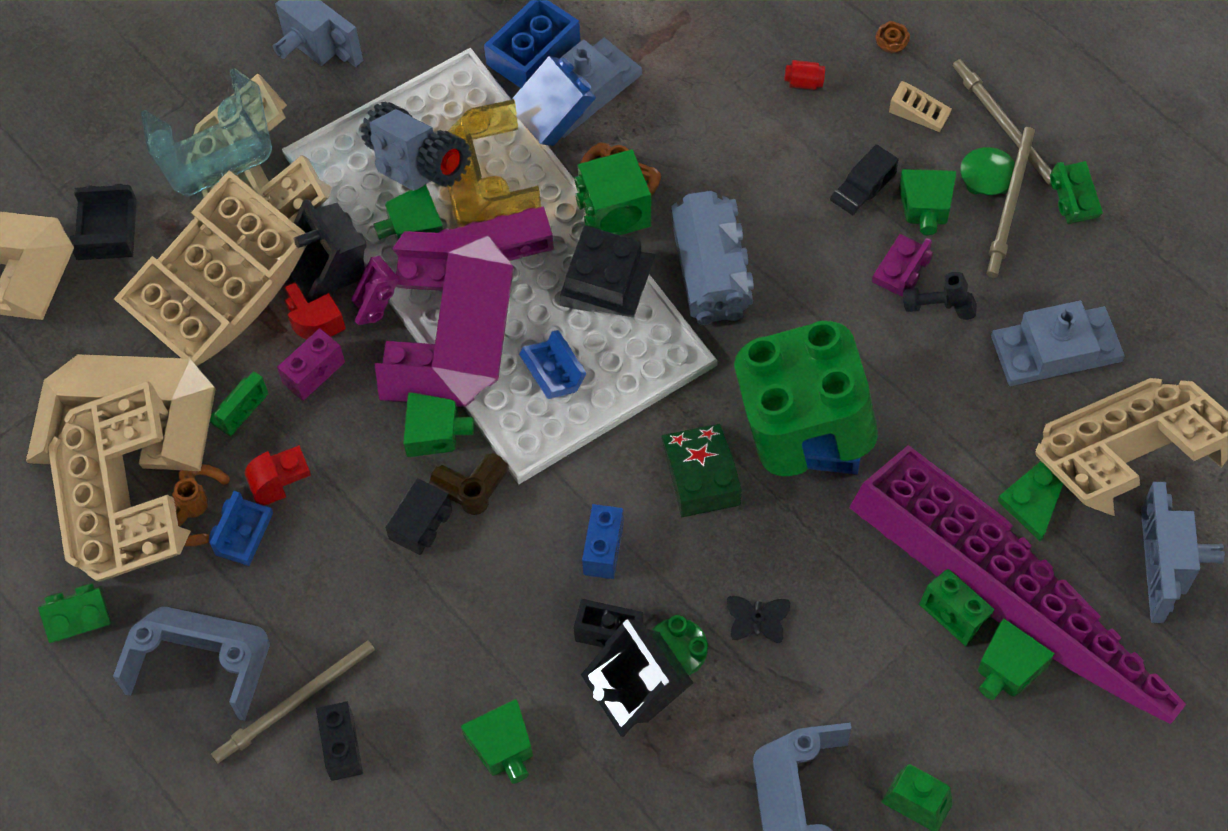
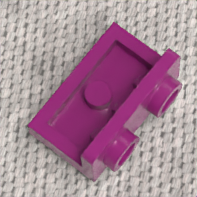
(374, 291)

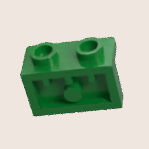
(1076, 192)
(239, 404)
(955, 606)

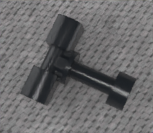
(954, 295)

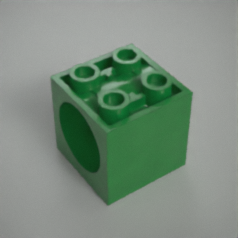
(614, 194)

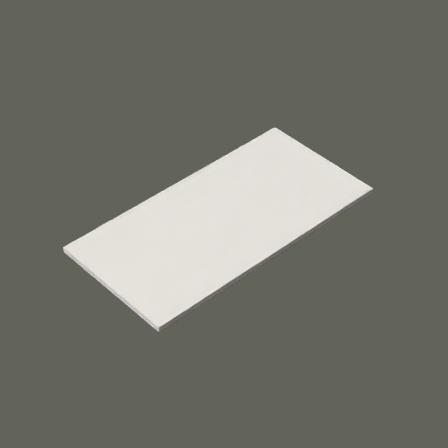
(624, 357)

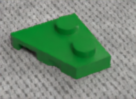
(1033, 499)

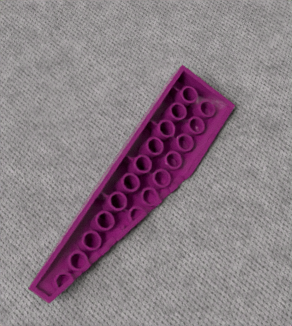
(959, 532)

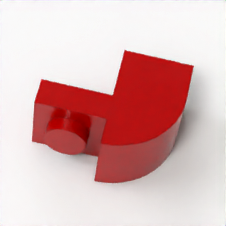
(309, 317)
(270, 473)

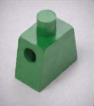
(927, 197)
(409, 212)
(433, 425)
(1012, 661)
(501, 741)
(919, 797)

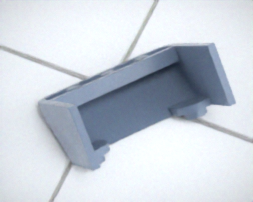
(239, 645)
(778, 775)

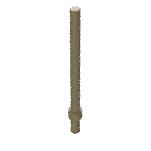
(974, 84)
(999, 247)
(242, 738)

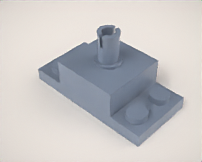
(316, 32)
(604, 69)
(1057, 343)
(1171, 551)

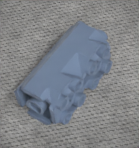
(712, 257)

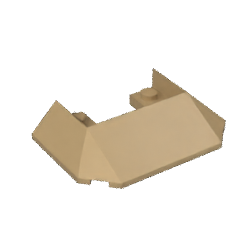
(292, 184)
(35, 260)
(90, 377)
(1096, 442)
(92, 492)

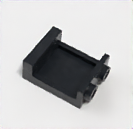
(104, 222)

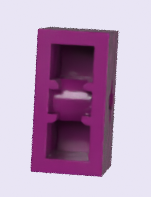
(311, 364)

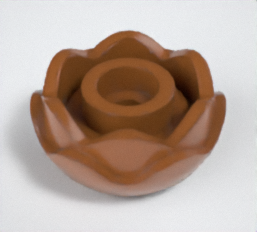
(892, 37)

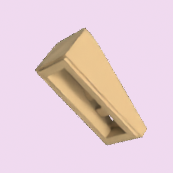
(907, 111)

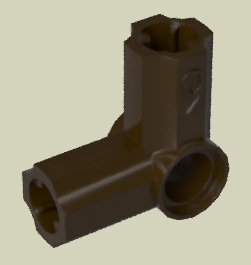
(482, 482)

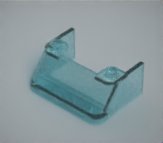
(233, 144)

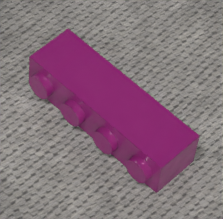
(514, 234)

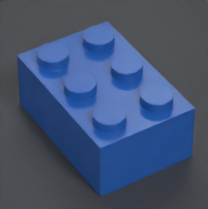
(529, 39)

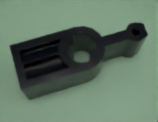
(865, 179)

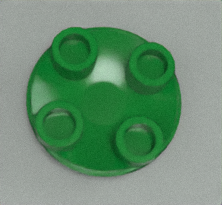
(987, 171)
(685, 641)

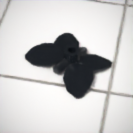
(758, 620)

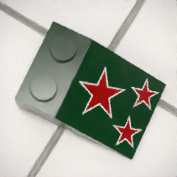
(702, 470)

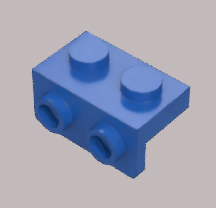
(554, 366)
(239, 529)

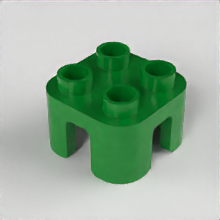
(804, 388)

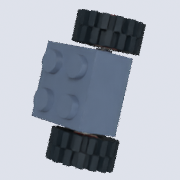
(411, 150)

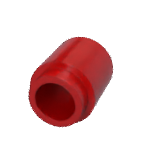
(804, 75)

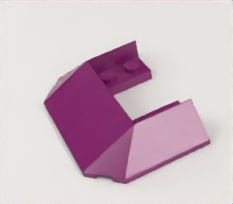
(470, 323)

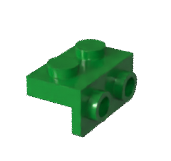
(74, 613)

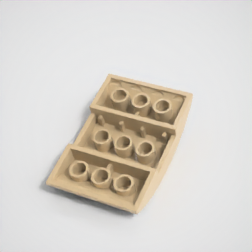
(215, 272)

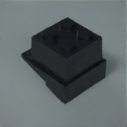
(331, 252)
(606, 274)
(635, 676)

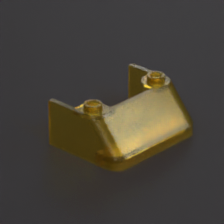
(486, 198)

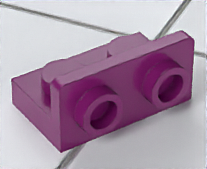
(902, 264)

